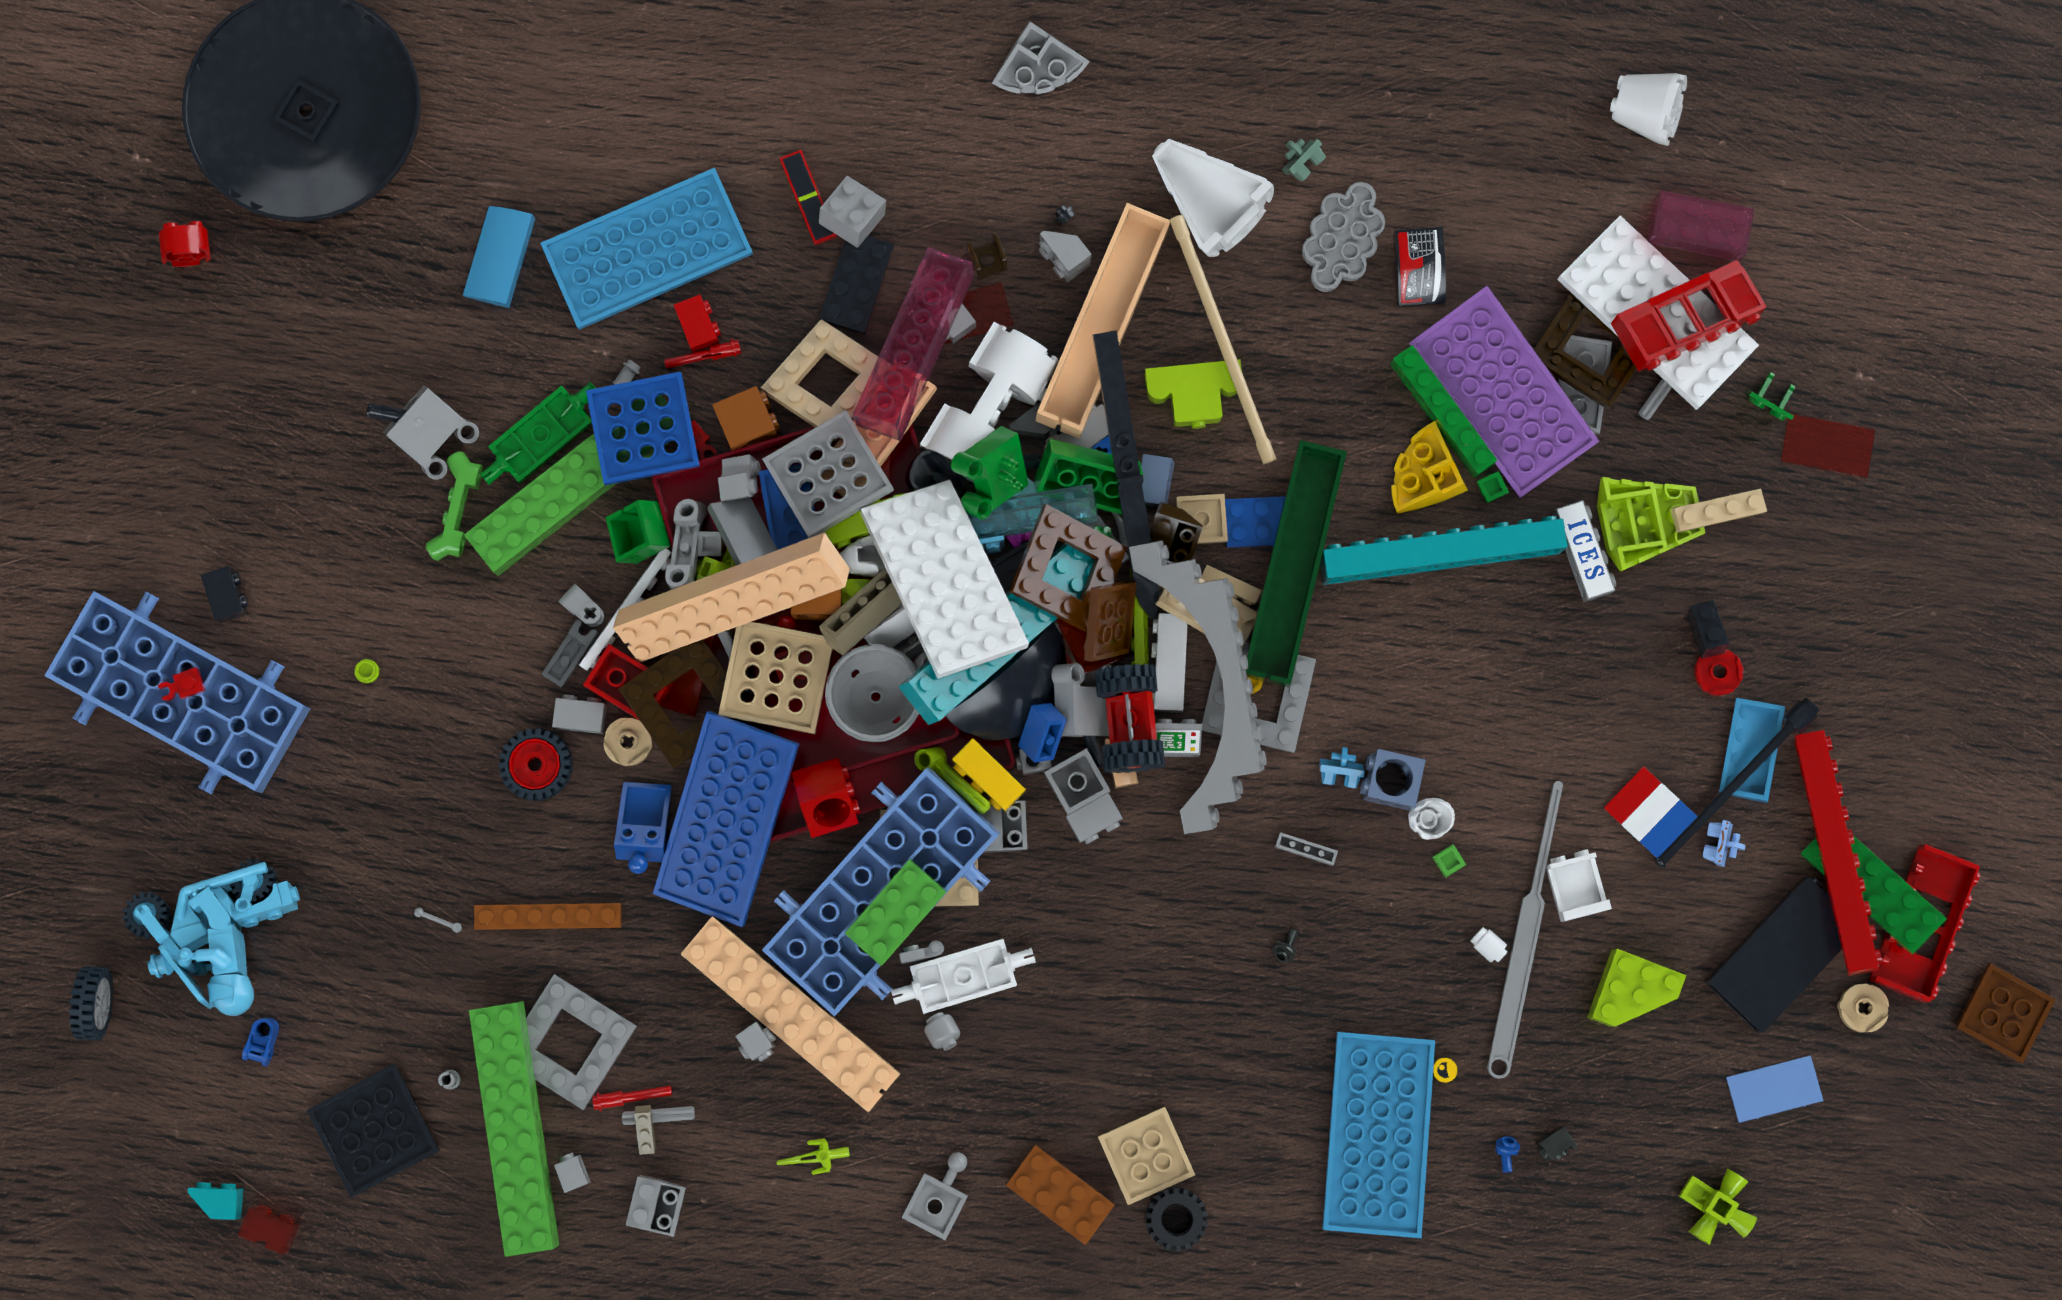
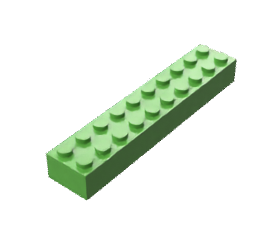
(550, 500)
(514, 1129)

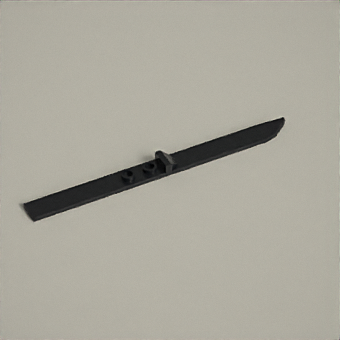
(1125, 459)

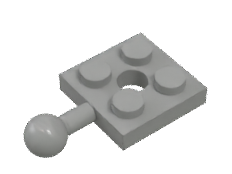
(950, 1198)

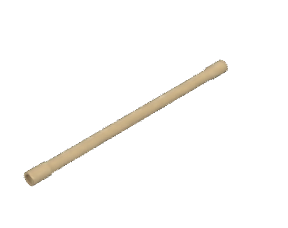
(1262, 442)

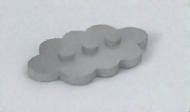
(1343, 237)

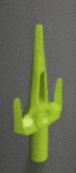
(822, 1155)

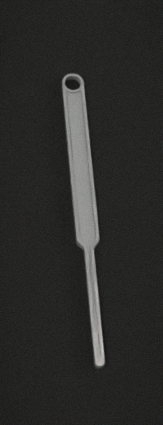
(1523, 949)

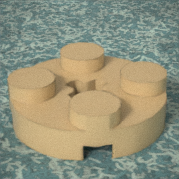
(614, 739)
(1849, 1005)

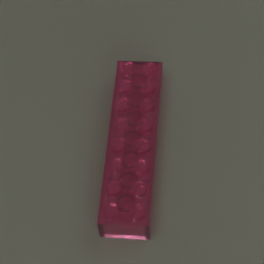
(914, 344)

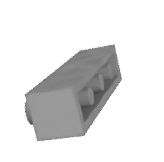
(1306, 849)

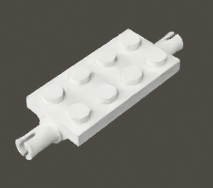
(963, 976)

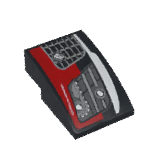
(1420, 266)

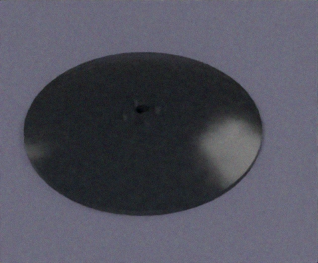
(260, 73)

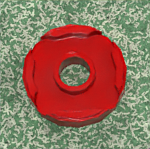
(1719, 686)

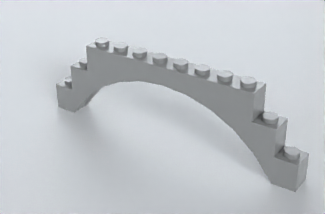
(1214, 611)

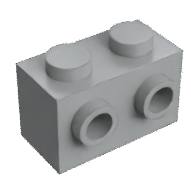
(756, 1042)

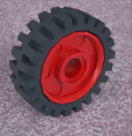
(516, 762)

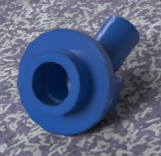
(1506, 1147)

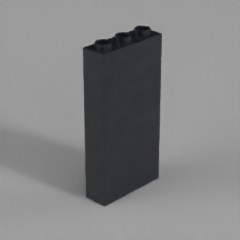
(1779, 956)

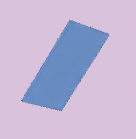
(1774, 1089)

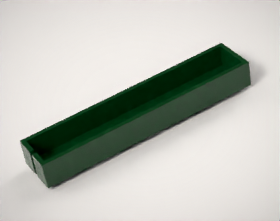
(1294, 563)

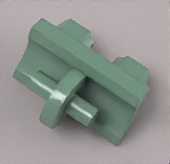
(1310, 151)

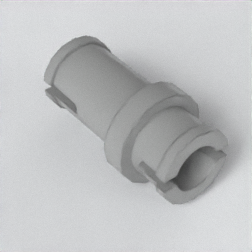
(455, 1079)

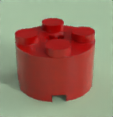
(184, 244)

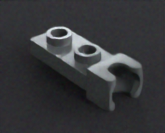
(569, 654)

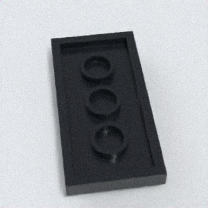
(856, 284)

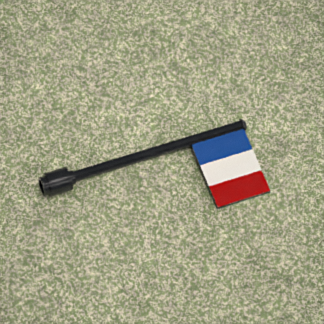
(1663, 820)

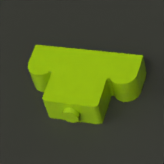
(1192, 391)

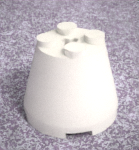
(1650, 104)

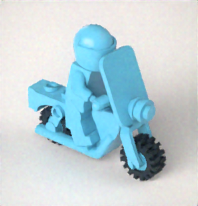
(211, 916)

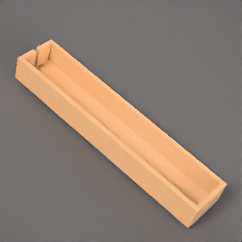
(1106, 309)
(732, 597)
(790, 1013)

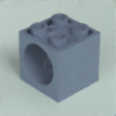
(1411, 768)

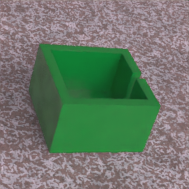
(637, 532)

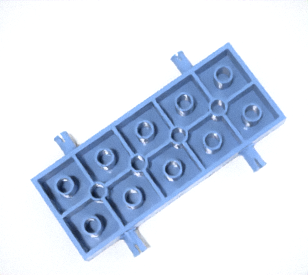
(122, 657)
(923, 825)

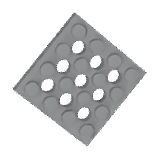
(823, 490)

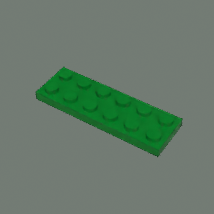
(1891, 900)

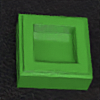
(1449, 861)

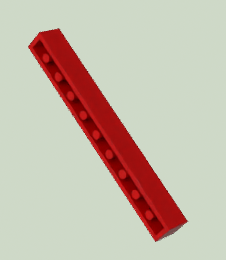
(1836, 853)

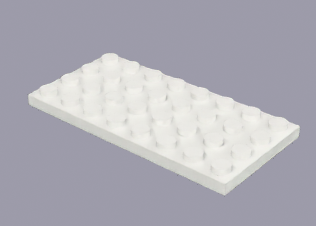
(1626, 271)
(944, 579)

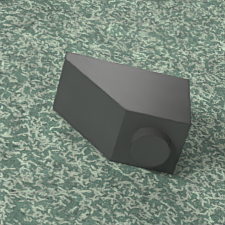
(1027, 425)

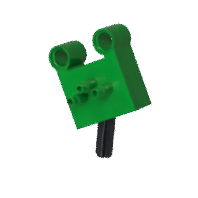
(996, 469)

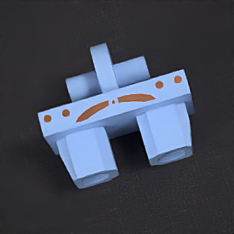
(1723, 832)

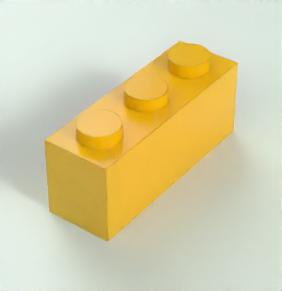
(988, 776)

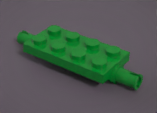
(539, 435)

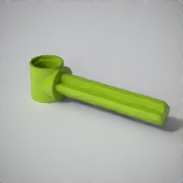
(936, 759)

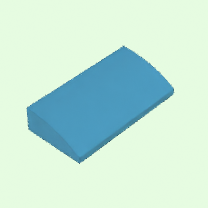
(499, 256)
(1751, 730)

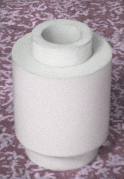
(1489, 945)

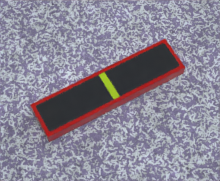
(806, 195)

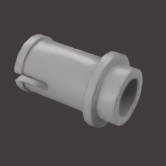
(627, 373)

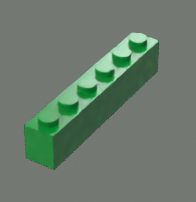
(1444, 411)

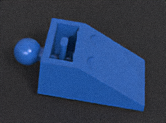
(643, 824)

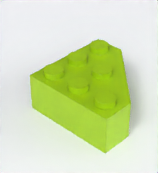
(1632, 988)

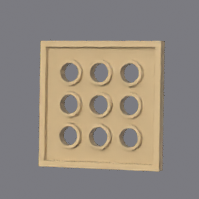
(780, 715)

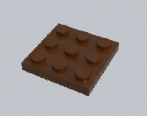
(1110, 620)
(2005, 1013)

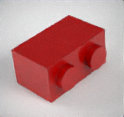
(697, 324)

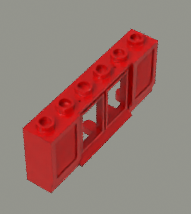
(1649, 336)
(1946, 879)

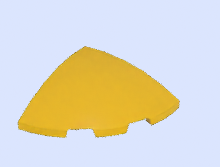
(1425, 472)

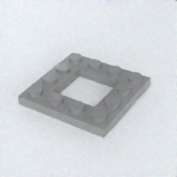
(1278, 735)
(612, 1026)

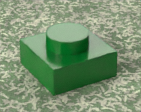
(1492, 487)

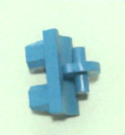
(1352, 771)

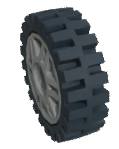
(91, 1003)

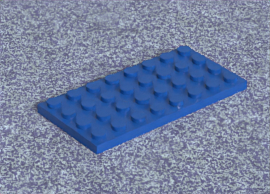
(725, 818)

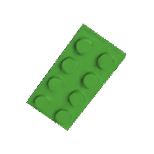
(895, 912)

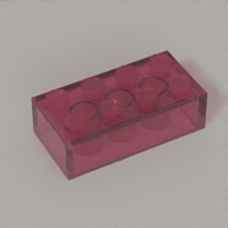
(1700, 225)

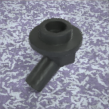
(1284, 951)

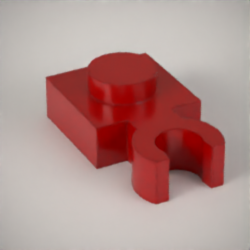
(700, 439)
(185, 684)

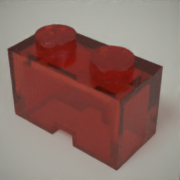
(267, 1227)

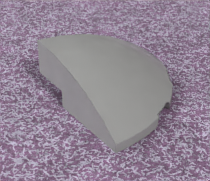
(1038, 63)

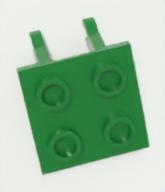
(1777, 411)

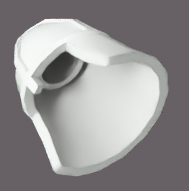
(863, 558)

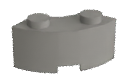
(738, 478)

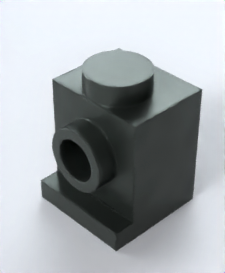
(1555, 1144)

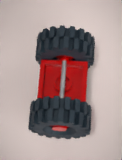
(1130, 718)

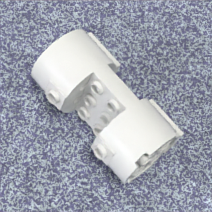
(1014, 369)

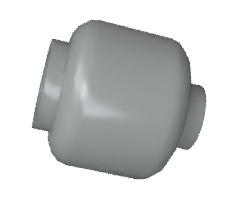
(942, 1031)

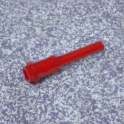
(716, 352)
(615, 1099)

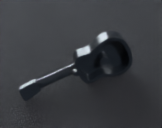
(930, 469)

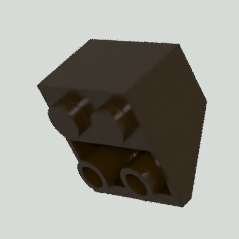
(1177, 531)

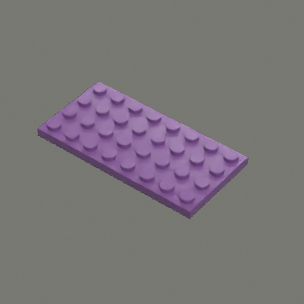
(1505, 391)

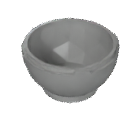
(850, 698)

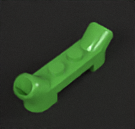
(452, 540)

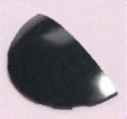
(1004, 700)

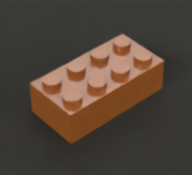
(1060, 1194)

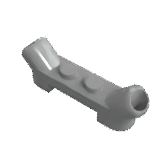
(689, 521)

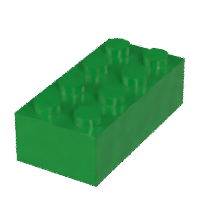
(1073, 465)

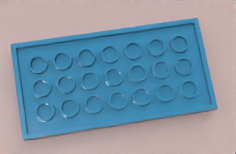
(646, 248)
(1378, 1135)

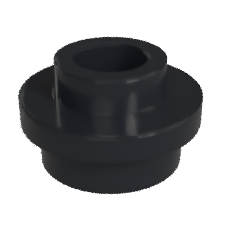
(1063, 214)

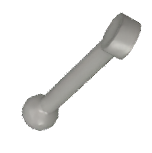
(457, 927)

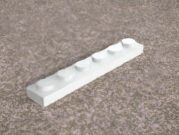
(645, 582)

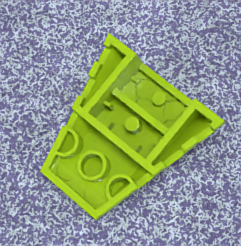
(1639, 519)

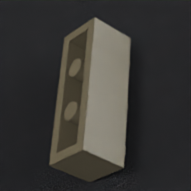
(645, 1129)

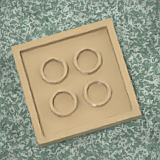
(1146, 1155)

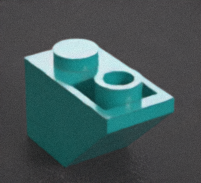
(218, 1202)

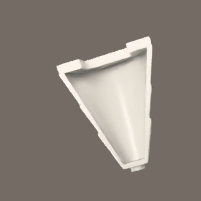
(1212, 195)

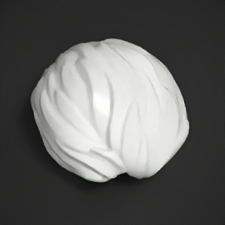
(1431, 818)

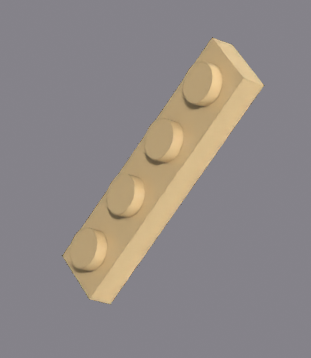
(1718, 510)

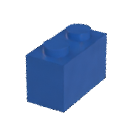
(1042, 732)

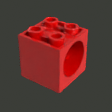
(826, 797)

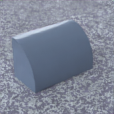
(1157, 479)

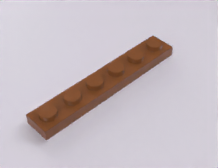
(547, 916)

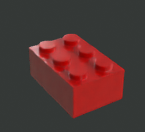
(613, 672)

